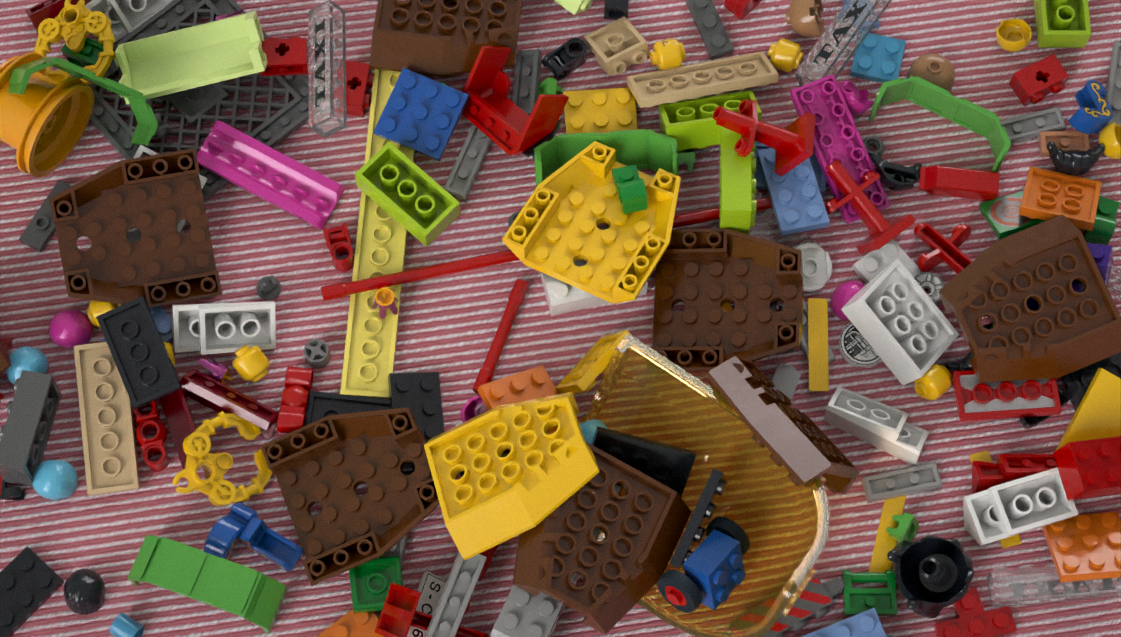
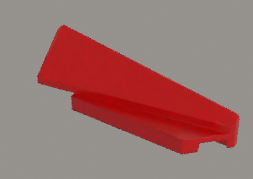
(1008, 469)

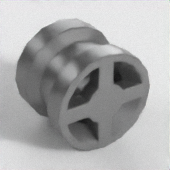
(315, 348)

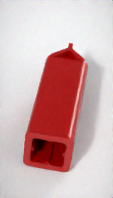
(959, 182)

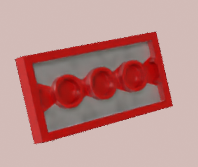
(1004, 399)

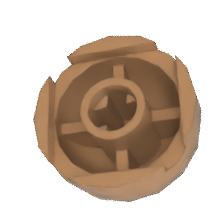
(806, 17)
(933, 69)

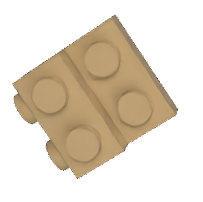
(617, 46)

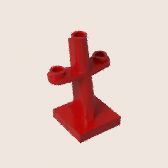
(791, 143)
(879, 229)
(943, 249)
(401, 613)

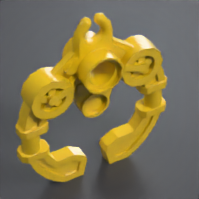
(75, 33)
(216, 465)

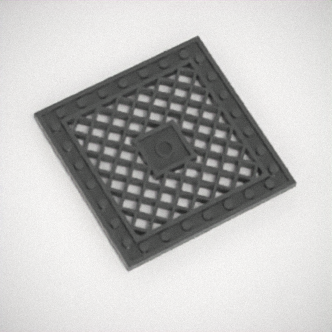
(197, 103)

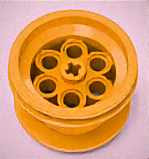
(45, 119)

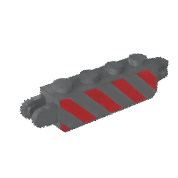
(813, 602)

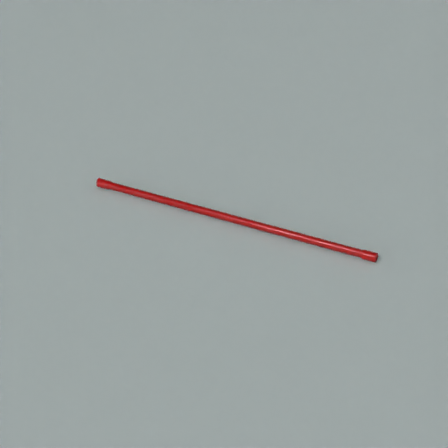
(343, 289)

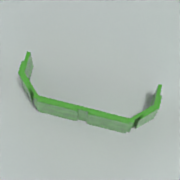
(948, 106)
(143, 112)
(632, 147)
(209, 580)

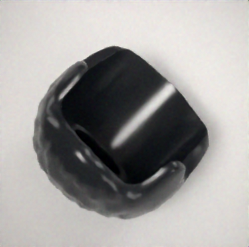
(84, 591)

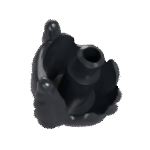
(931, 573)

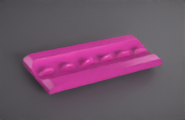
(837, 139)
(269, 174)

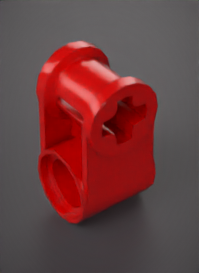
(339, 243)

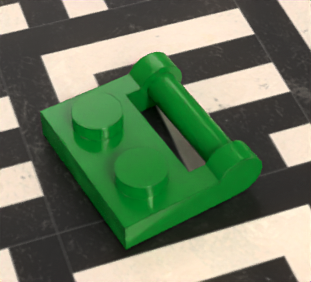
(863, 599)

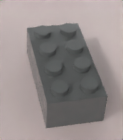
(27, 426)

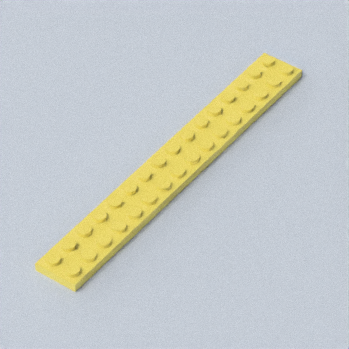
(378, 252)

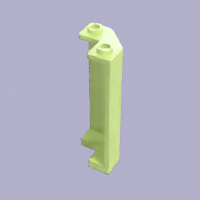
(193, 56)

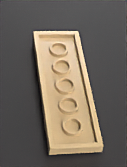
(702, 79)
(105, 422)

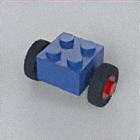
(710, 570)

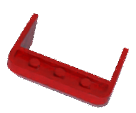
(500, 117)

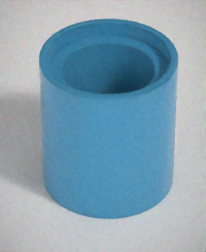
(126, 627)

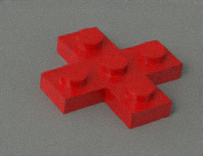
(974, 622)

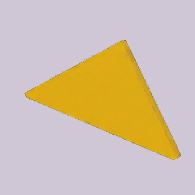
(1098, 411)

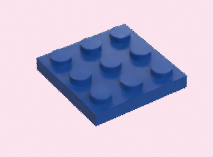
(421, 114)

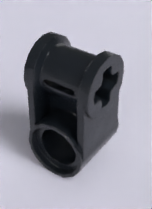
(562, 61)

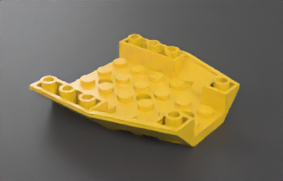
(563, 219)
(512, 492)

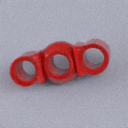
(295, 399)
(155, 444)

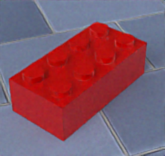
(1090, 468)

